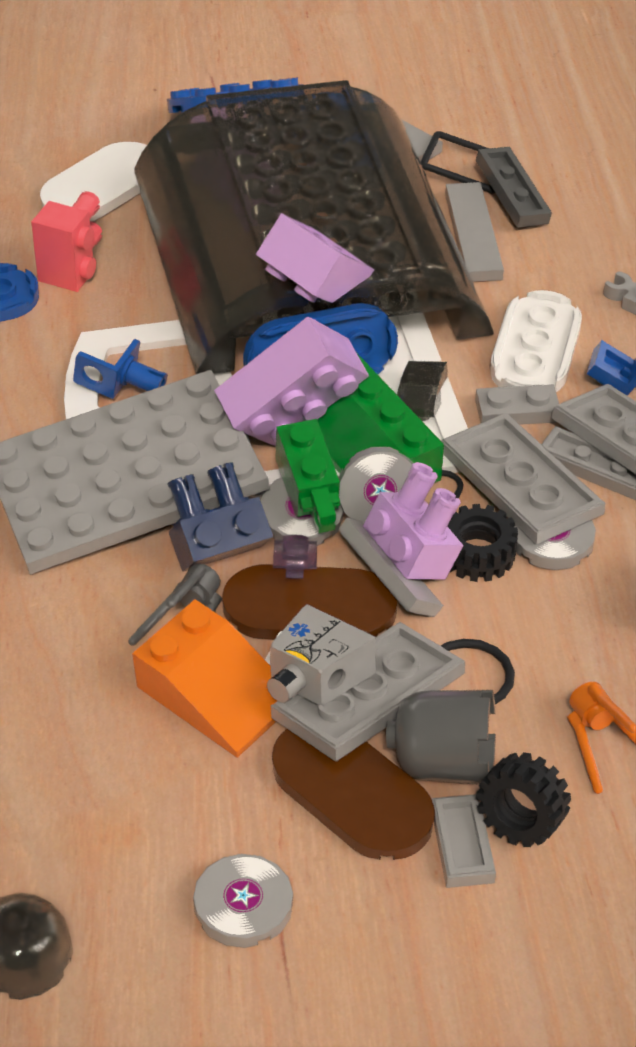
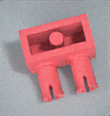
(65, 242)

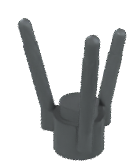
(197, 584)

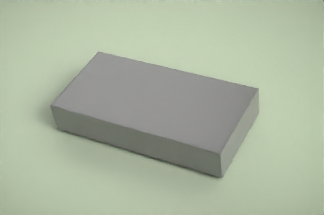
(463, 842)

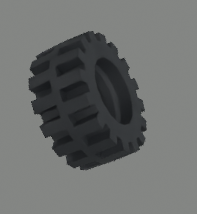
(487, 526)
(538, 785)

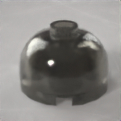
(32, 945)

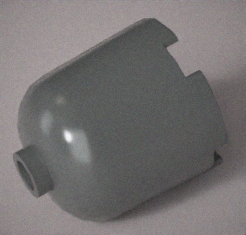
(444, 735)

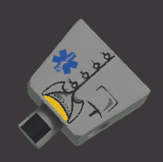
(319, 658)

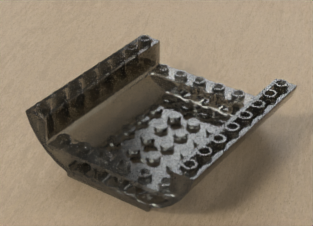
(232, 168)

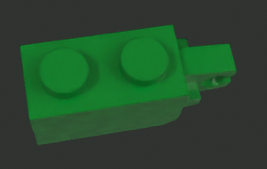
(308, 472)

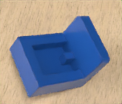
(612, 368)

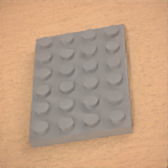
(110, 470)

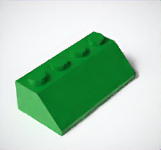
(378, 419)

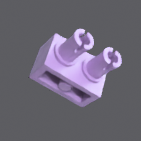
(414, 532)

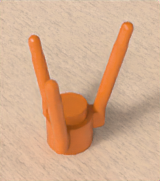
(595, 710)

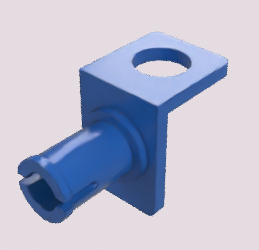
(116, 376)

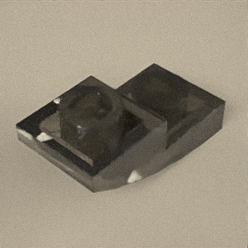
(422, 387)

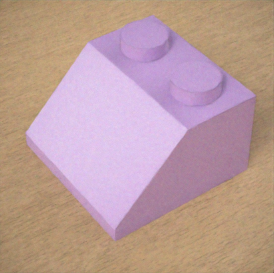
(311, 261)

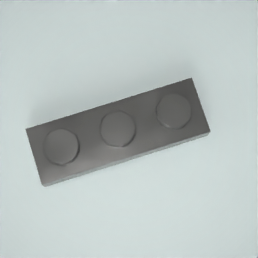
(513, 187)

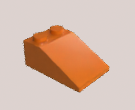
(208, 677)

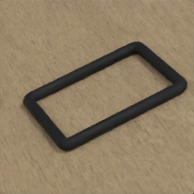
(424, 162)

